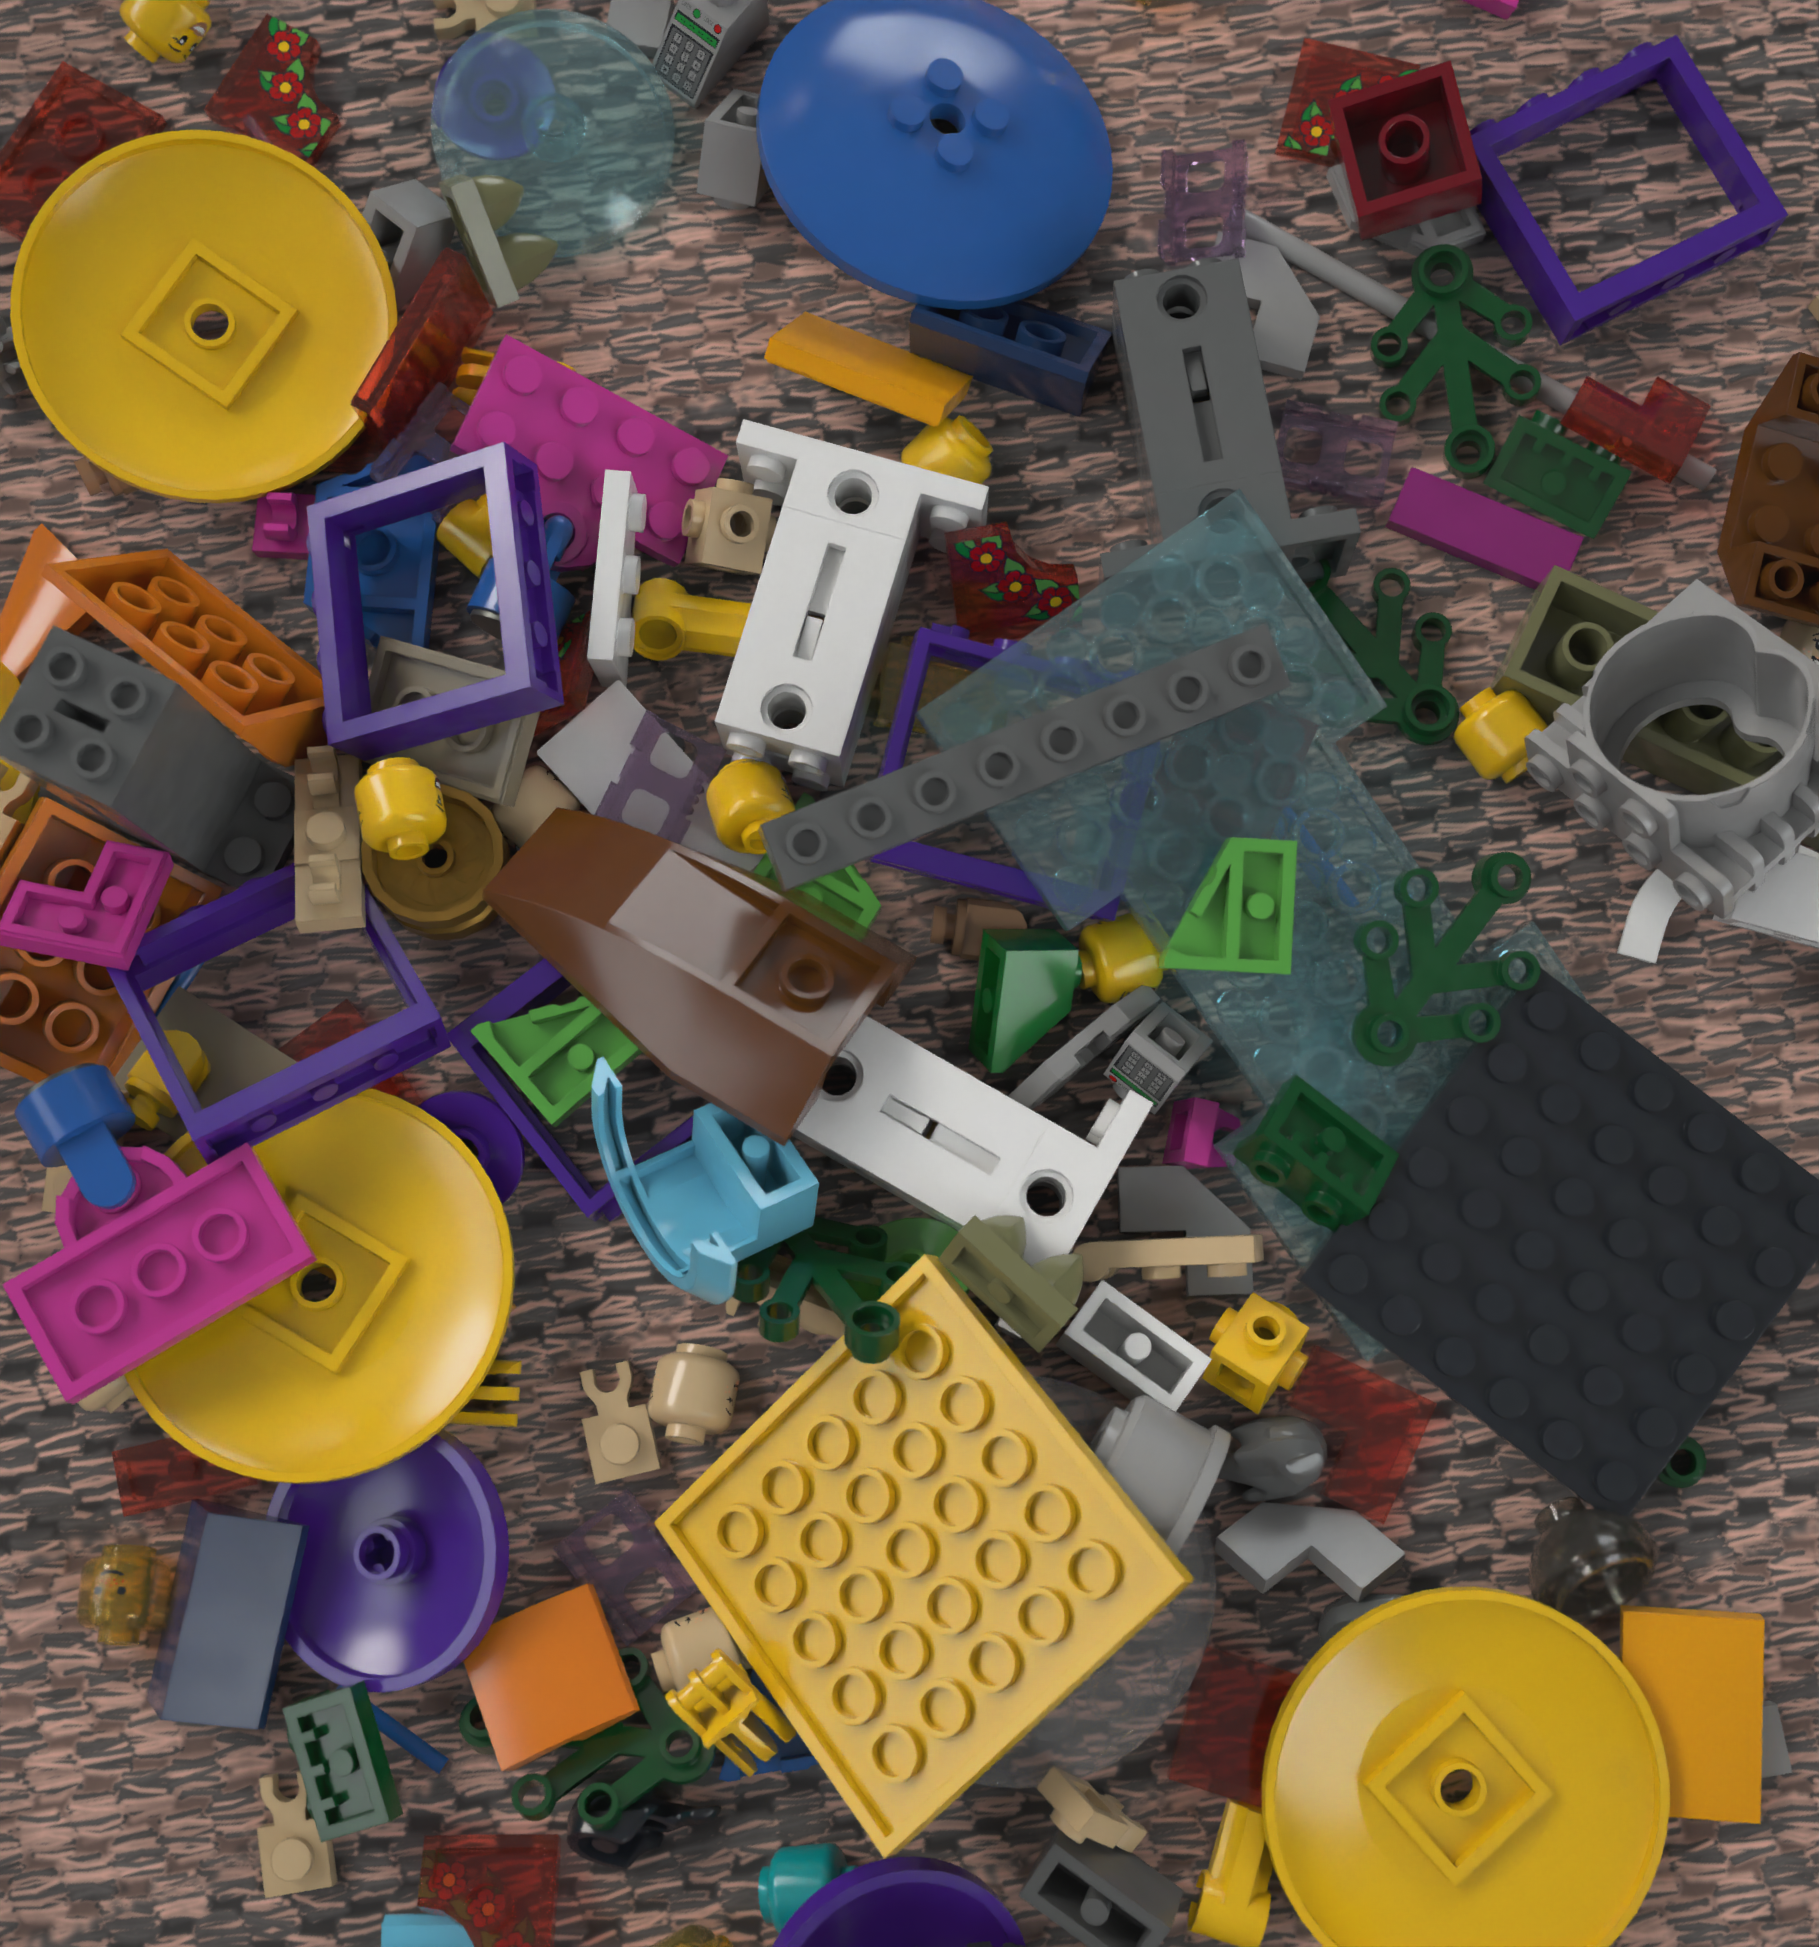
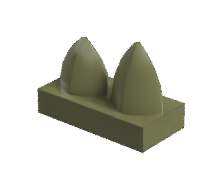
(502, 262)
(1028, 1298)

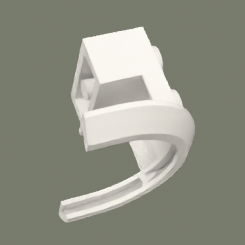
(1780, 907)

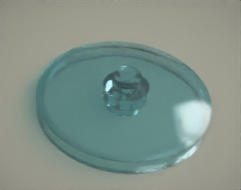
(565, 116)

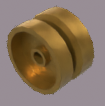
(445, 899)

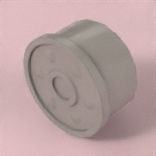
(1162, 1463)

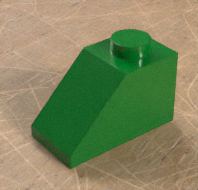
(1020, 992)

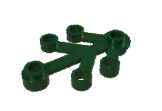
(1453, 350)
(1381, 653)
(1435, 966)
(870, 1326)
(604, 1747)

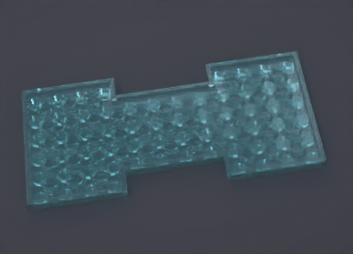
(1262, 772)

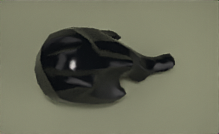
(636, 1831)

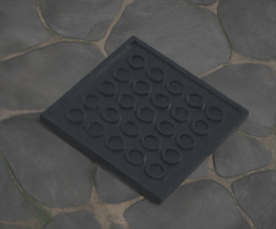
(1575, 1246)

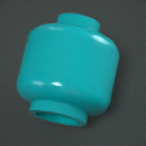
(795, 1876)

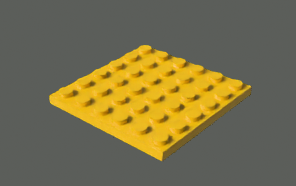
(919, 1557)

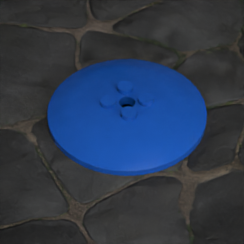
(924, 210)

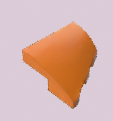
(36, 605)

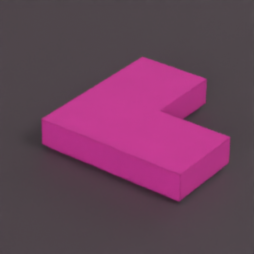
(92, 925)

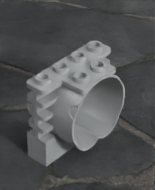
(1683, 657)

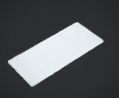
(593, 752)

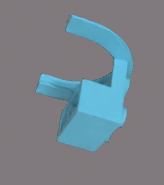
(704, 1199)

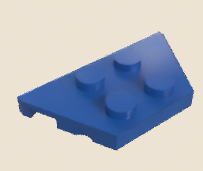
(394, 567)

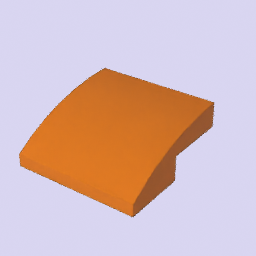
(549, 1677)

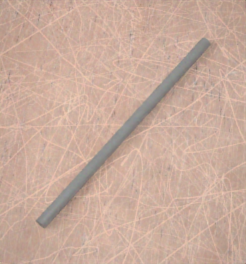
(1390, 303)

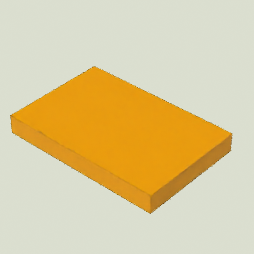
(868, 368)
(1707, 1698)

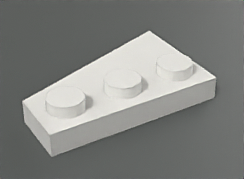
(616, 578)

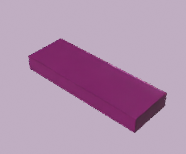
(1480, 530)

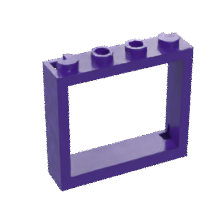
(1527, 248)
(523, 595)
(951, 648)
(526, 993)
(307, 1085)

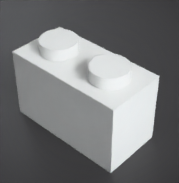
(1132, 1349)

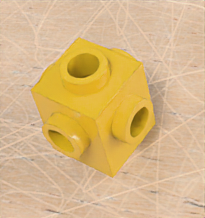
(1256, 1351)

